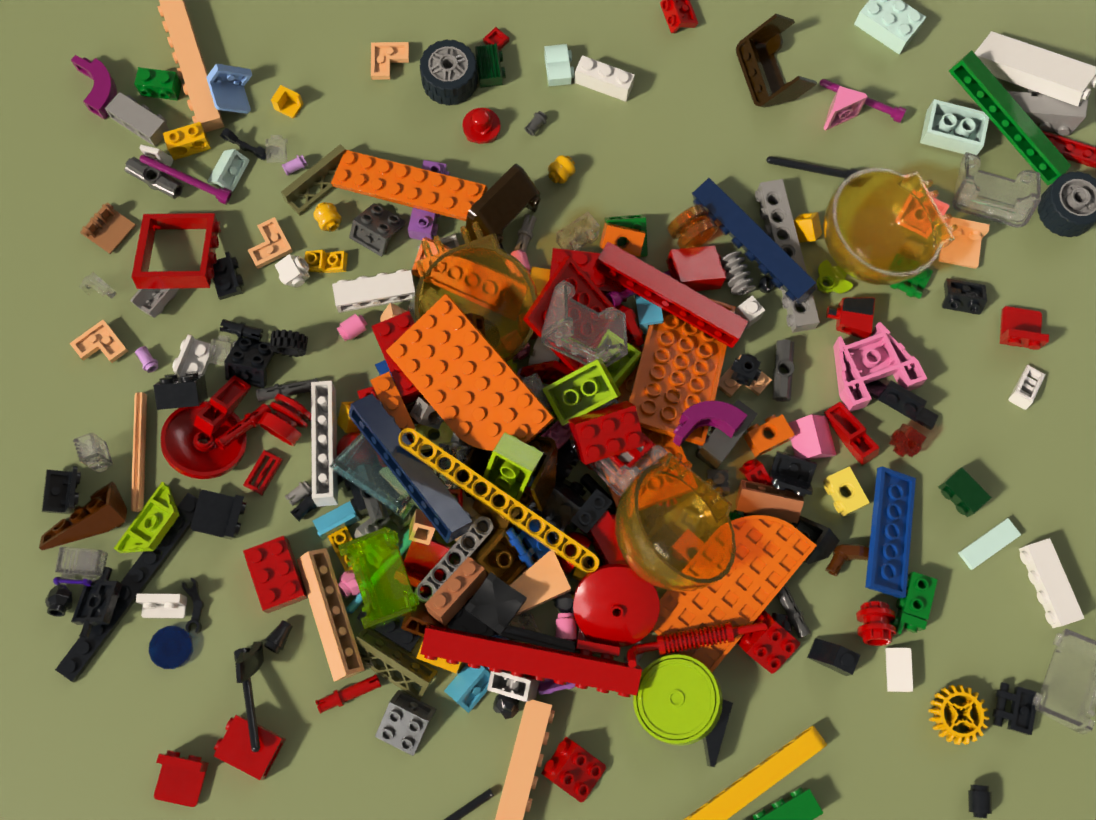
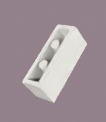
(604, 78)

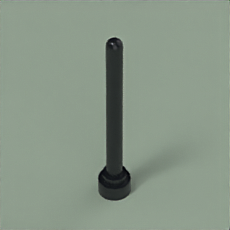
(811, 167)
(250, 707)

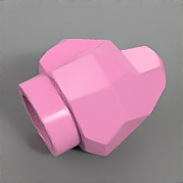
(348, 584)

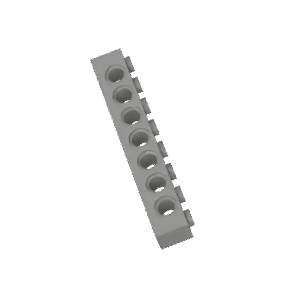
(776, 192)

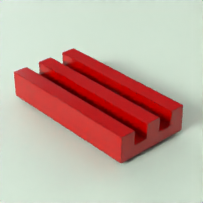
(269, 477)

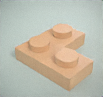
(384, 54)
(273, 248)
(97, 338)
(730, 386)

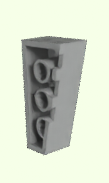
(1051, 113)

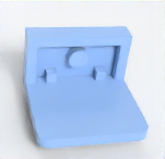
(227, 88)

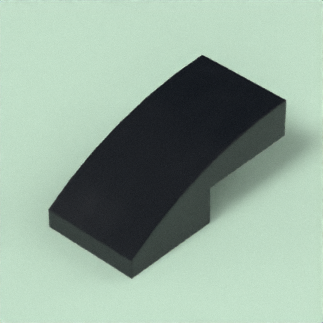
(249, 662)

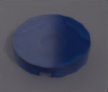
(171, 647)

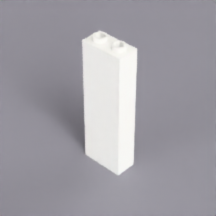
(1037, 68)

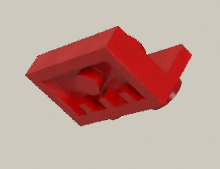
(678, 14)

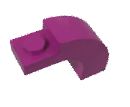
(104, 86)
(709, 413)

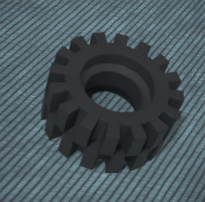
(288, 343)

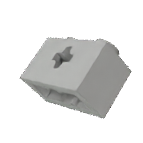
(516, 687)

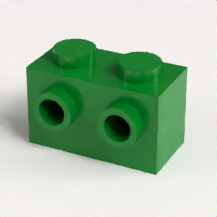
(158, 83)
(918, 597)

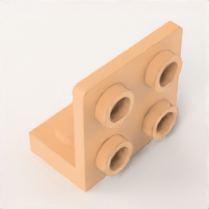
(967, 243)

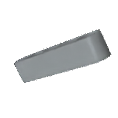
(458, 549)

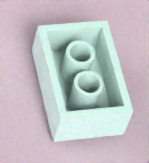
(890, 22)
(954, 128)

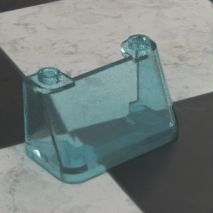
(367, 470)

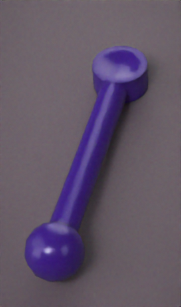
(57, 580)

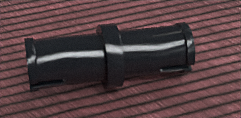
(241, 330)

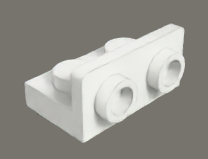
(193, 357)
(162, 605)

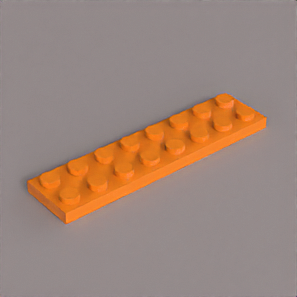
(407, 185)

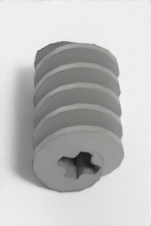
(736, 275)

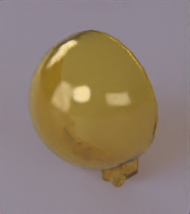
(885, 226)
(480, 282)
(675, 527)

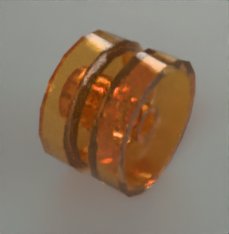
(692, 227)

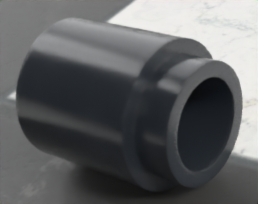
(980, 801)

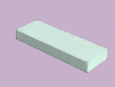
(989, 544)

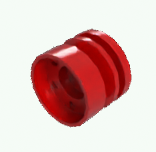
(284, 421)

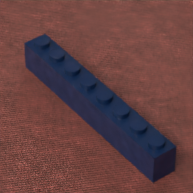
(755, 242)
(414, 475)

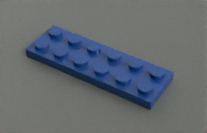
(891, 533)

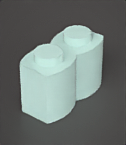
(558, 65)

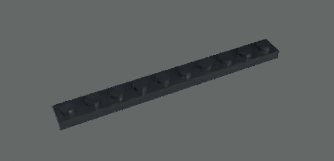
(133, 584)

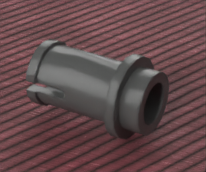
(537, 121)

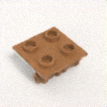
(107, 228)

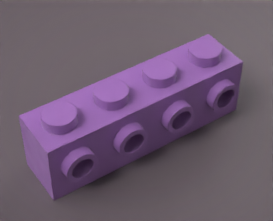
(422, 222)

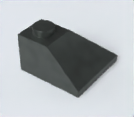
(820, 535)

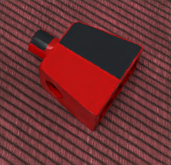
(853, 316)

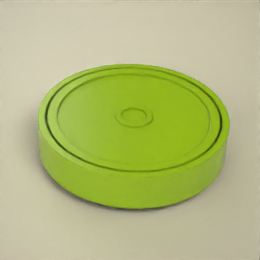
(678, 700)

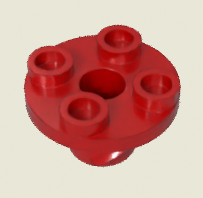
(481, 125)

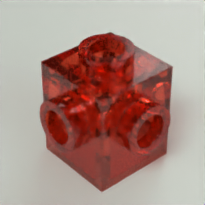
(906, 441)

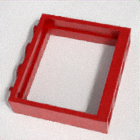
(175, 279)

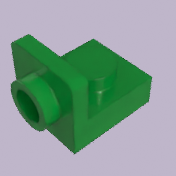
(910, 622)

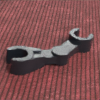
(229, 136)
(198, 605)

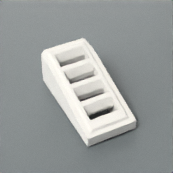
(156, 154)
(1021, 397)

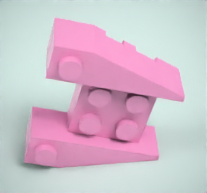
(870, 361)

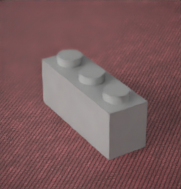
(137, 118)

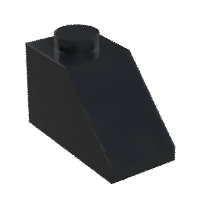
(834, 656)

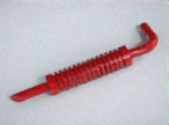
(693, 639)

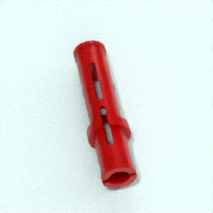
(250, 421)
(348, 693)

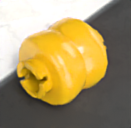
(561, 169)
(327, 216)

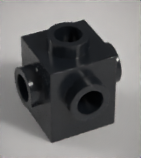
(746, 369)

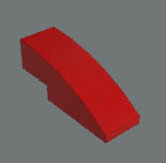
(221, 405)
(852, 433)

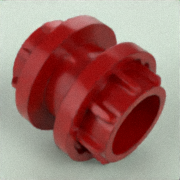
(876, 626)

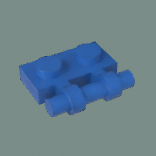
(534, 547)

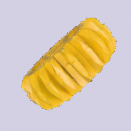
(974, 725)

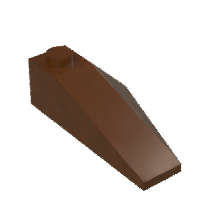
(96, 517)

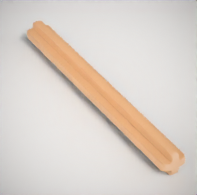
(139, 449)

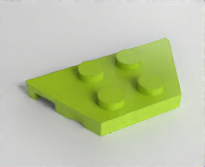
(151, 523)

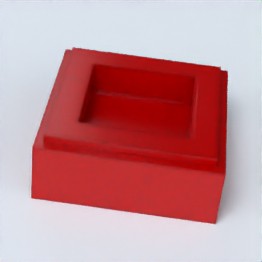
(496, 36)

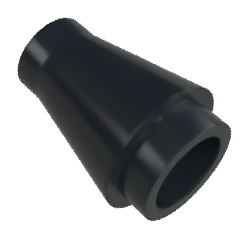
(277, 638)

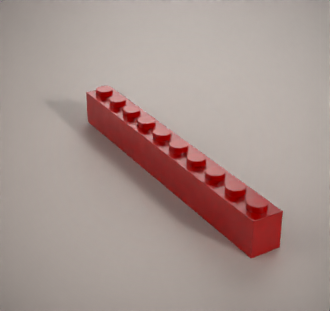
(530, 660)

